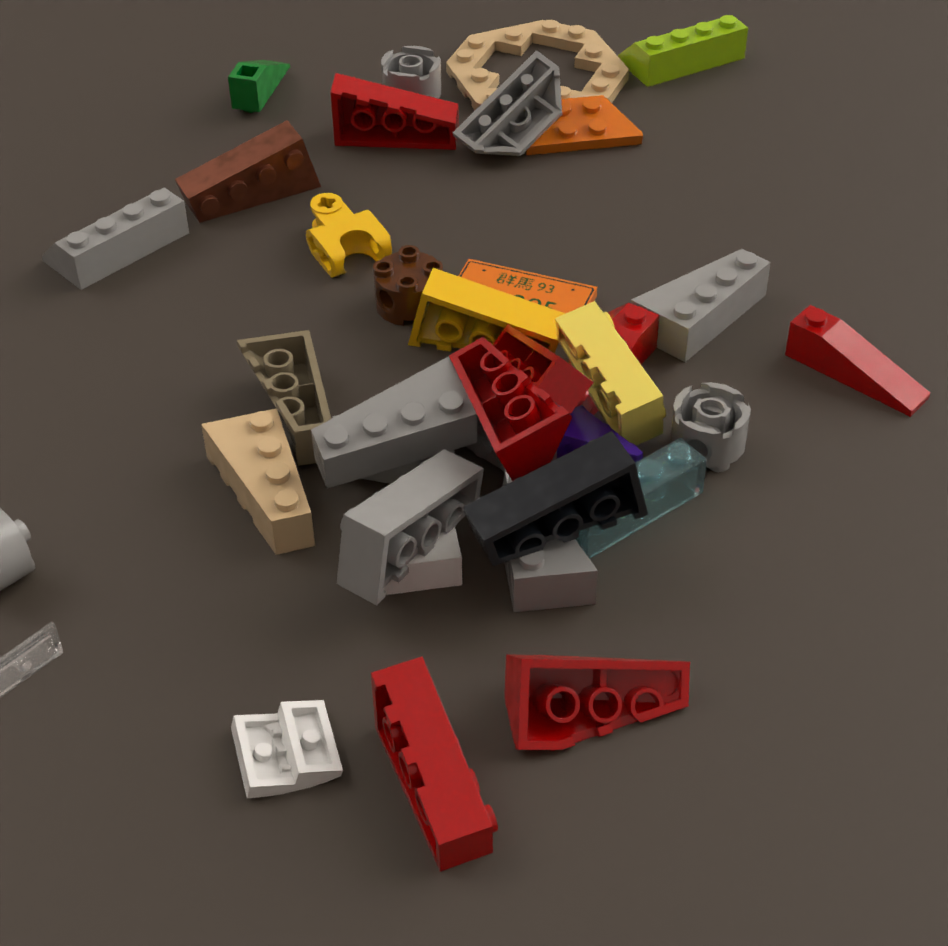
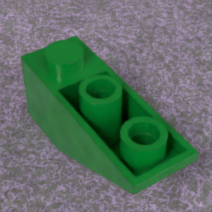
(254, 82)

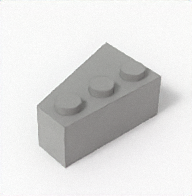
(552, 578)

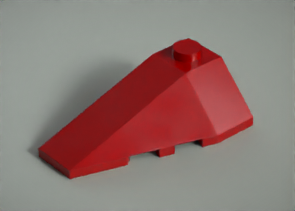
(847, 357)
(574, 698)

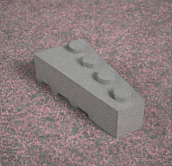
(397, 427)

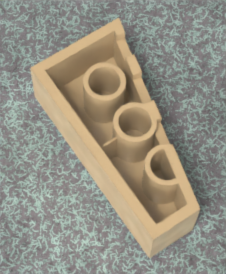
(263, 474)

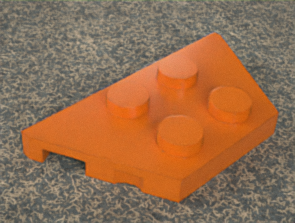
(586, 125)

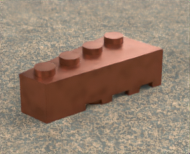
(250, 175)

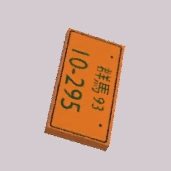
(537, 288)

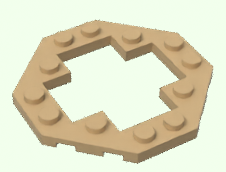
(592, 56)

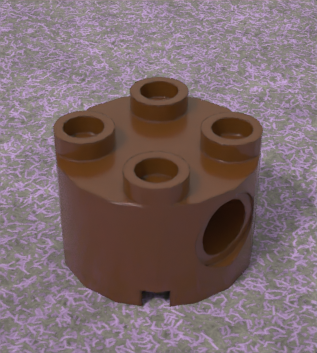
(400, 283)

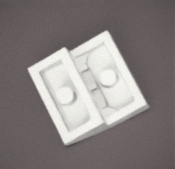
(286, 749)

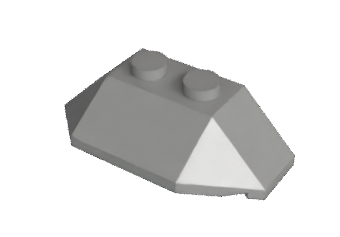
(516, 110)

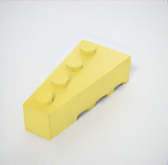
(621, 385)

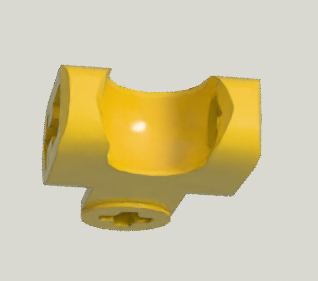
(341, 233)

